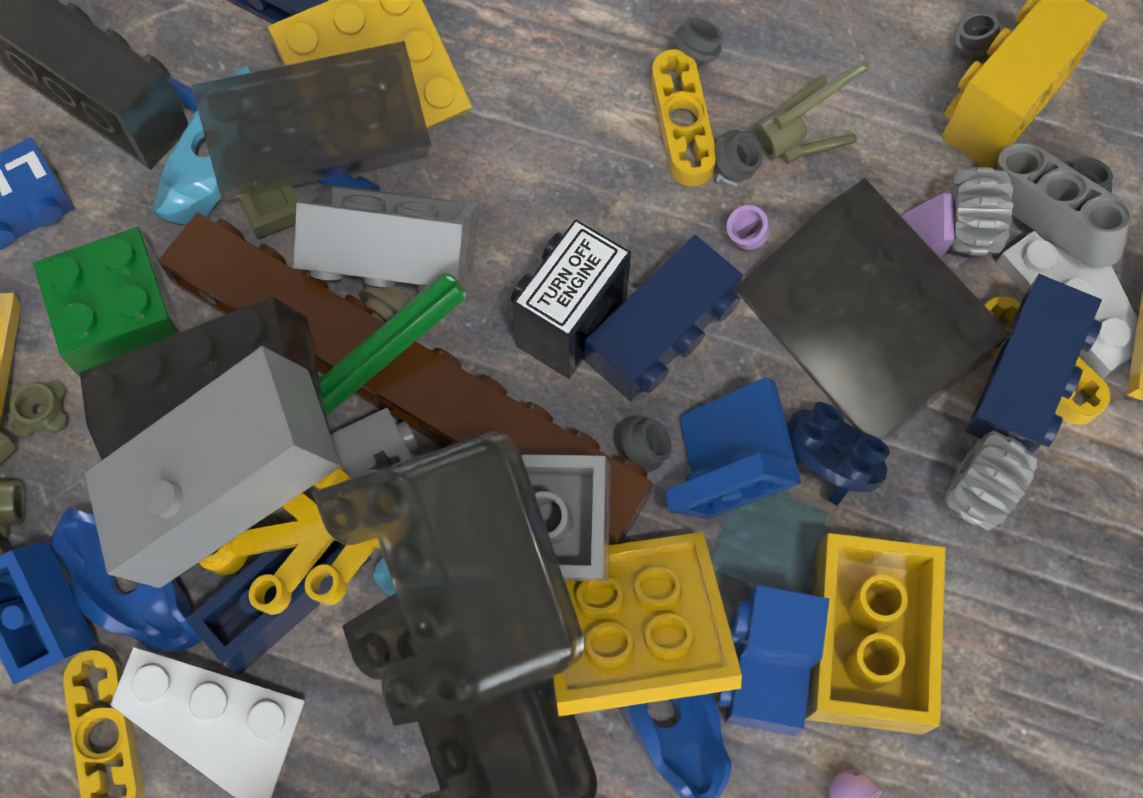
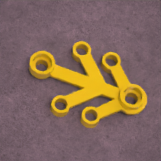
(310, 541)

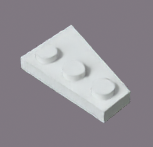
(1118, 331)
(211, 720)

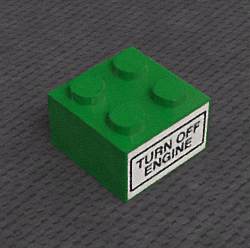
(106, 299)

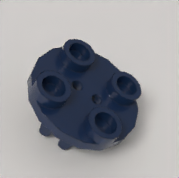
(837, 450)

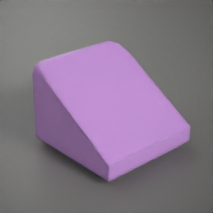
(934, 222)

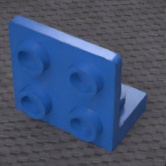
(735, 453)

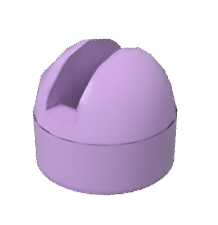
(745, 220)
(853, 785)

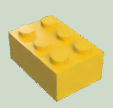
(1020, 76)
(880, 634)

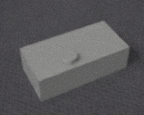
(210, 469)

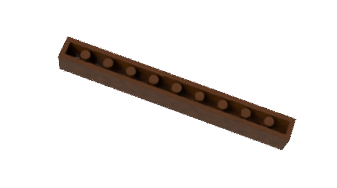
(417, 386)

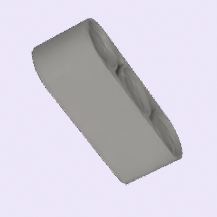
(1066, 205)

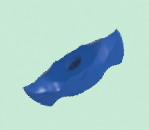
(146, 614)
(689, 752)

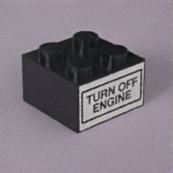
(569, 296)

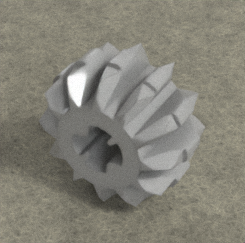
(981, 210)
(991, 480)

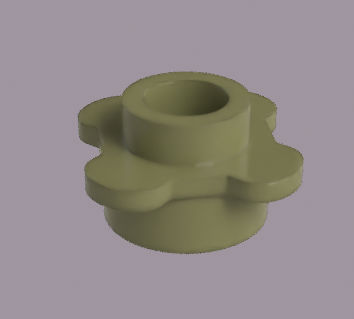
(27, 398)

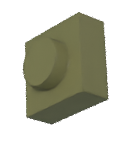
(270, 210)

